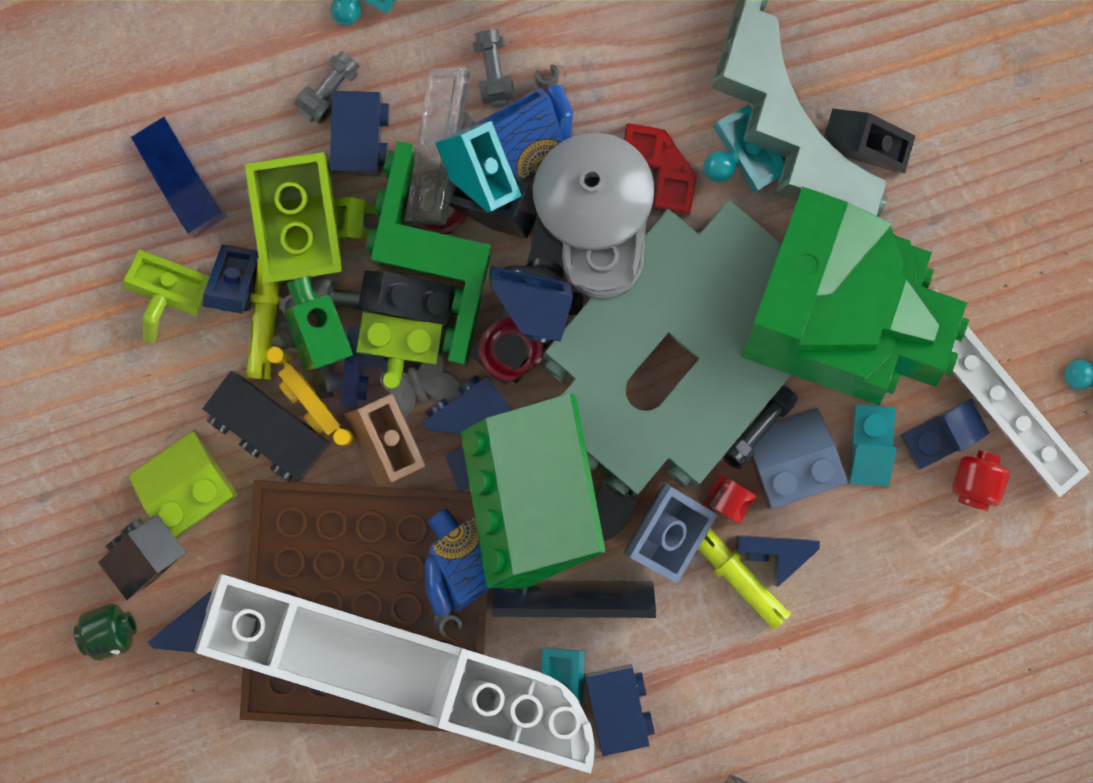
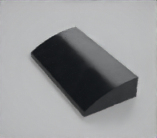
(577, 599)

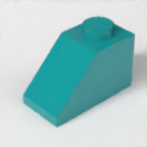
(479, 165)

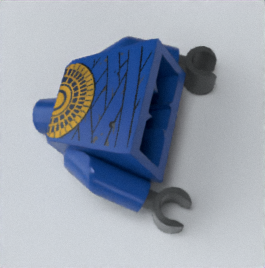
(532, 125)
(453, 568)

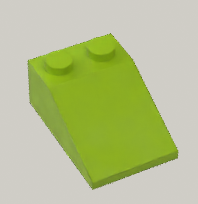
(294, 217)

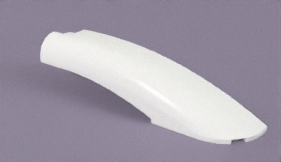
(396, 672)

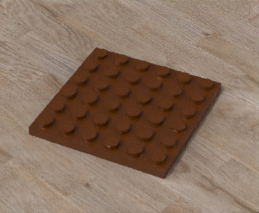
(357, 555)

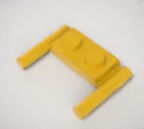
(298, 388)

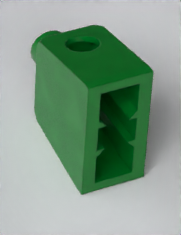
(317, 344)

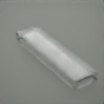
(440, 118)

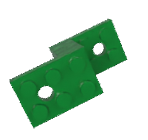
(428, 252)

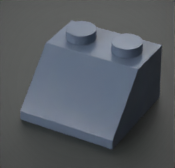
(797, 460)
(670, 533)

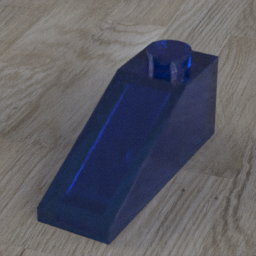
(178, 178)

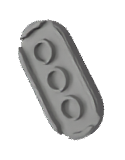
(608, 270)

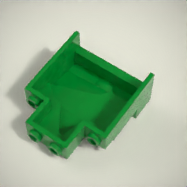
(853, 305)

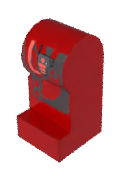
(728, 499)

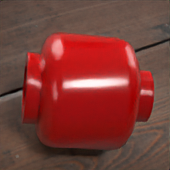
(981, 480)

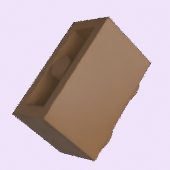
(385, 440)

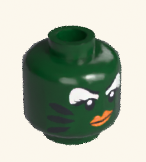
(105, 632)

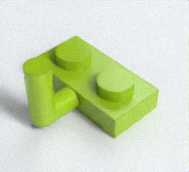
(165, 285)
(398, 341)

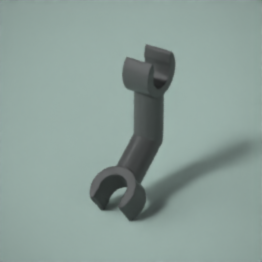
(326, 380)

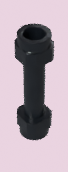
(778, 406)

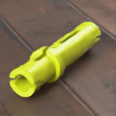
(262, 326)
(742, 580)

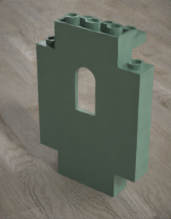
(704, 297)

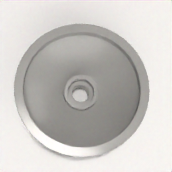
(599, 214)

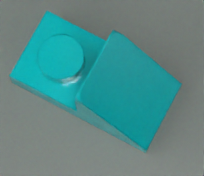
(872, 445)

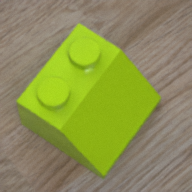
(183, 485)

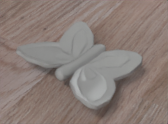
(424, 379)

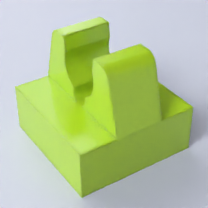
(350, 217)

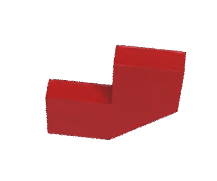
(675, 176)

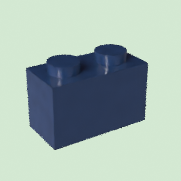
(357, 133)
(618, 709)

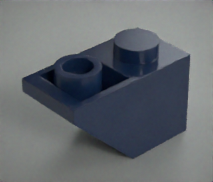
(477, 401)

